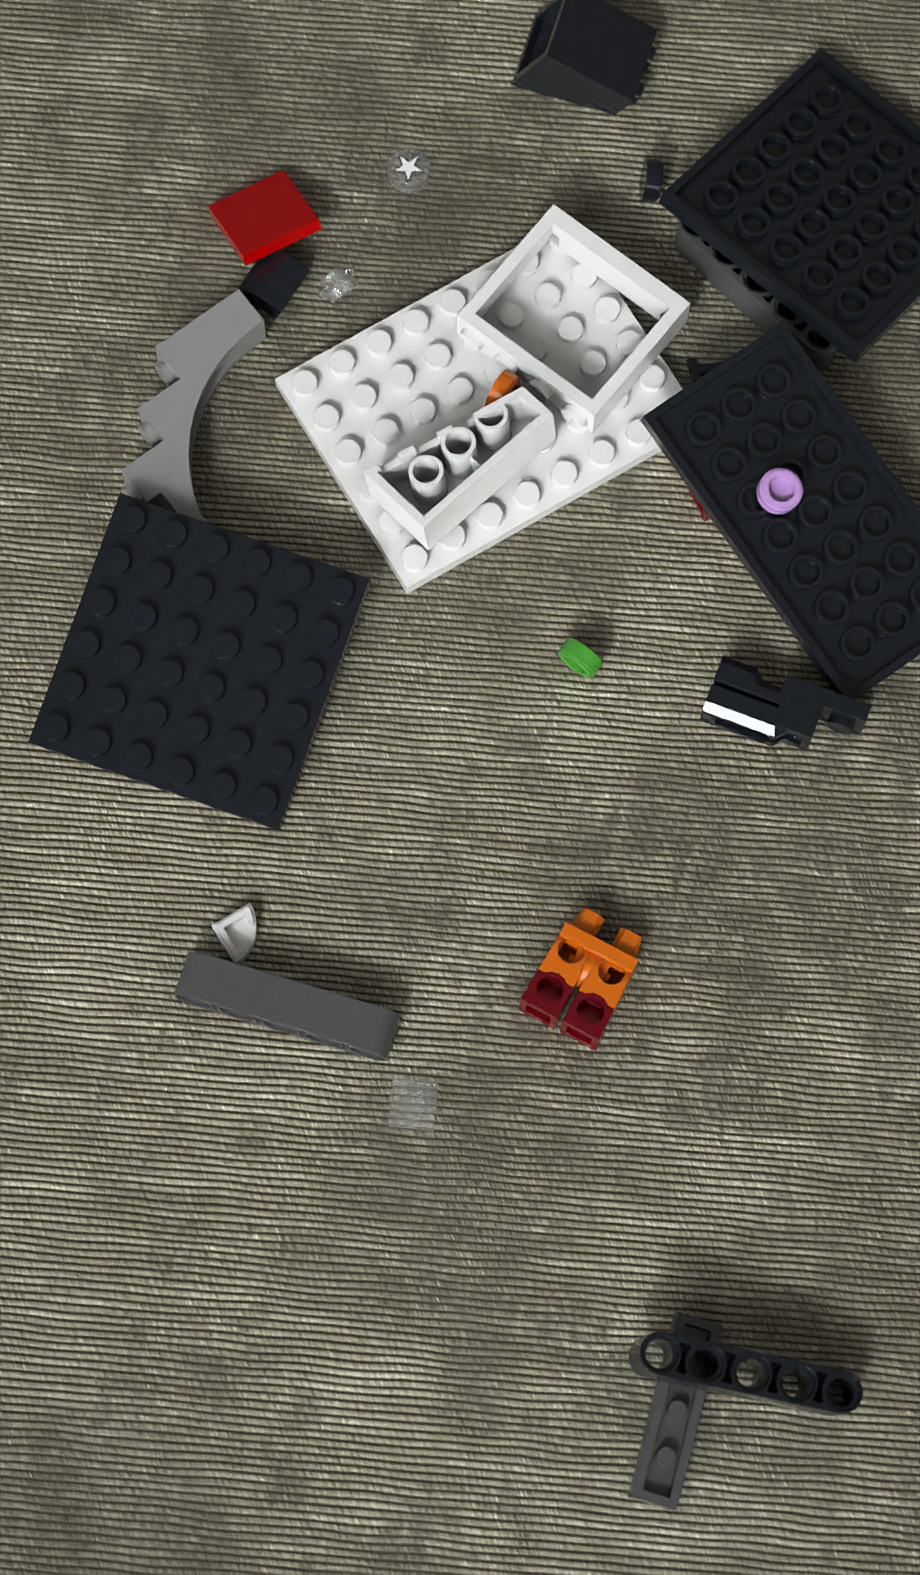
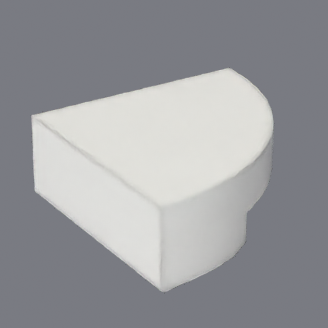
(237, 933)

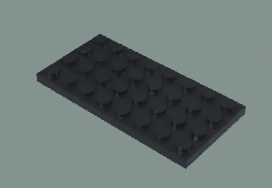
(848, 552)

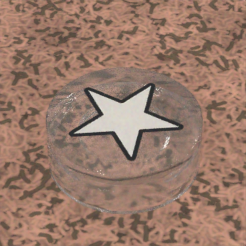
(408, 170)

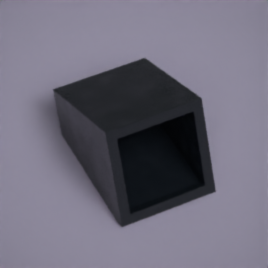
(586, 54)

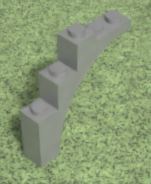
(192, 367)

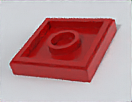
(264, 217)

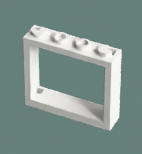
(611, 267)

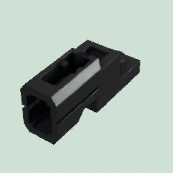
(773, 714)

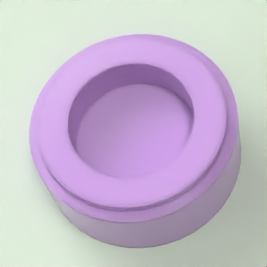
(779, 491)

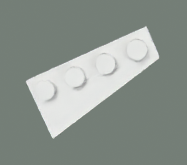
(458, 470)

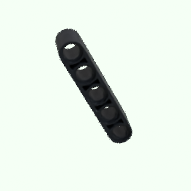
(767, 1370)

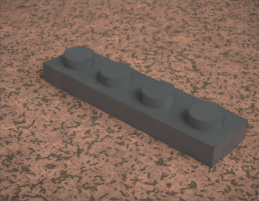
(672, 1425)

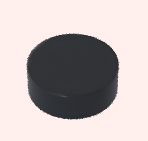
(651, 180)

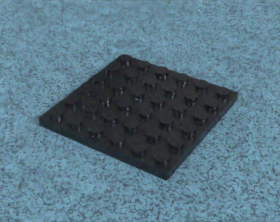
(817, 203)
(200, 661)

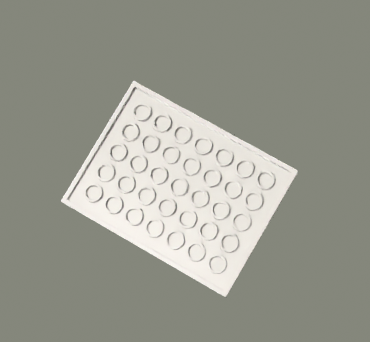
(418, 376)

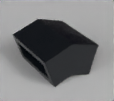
(273, 282)

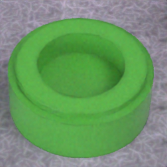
(579, 658)

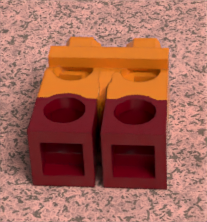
(587, 963)

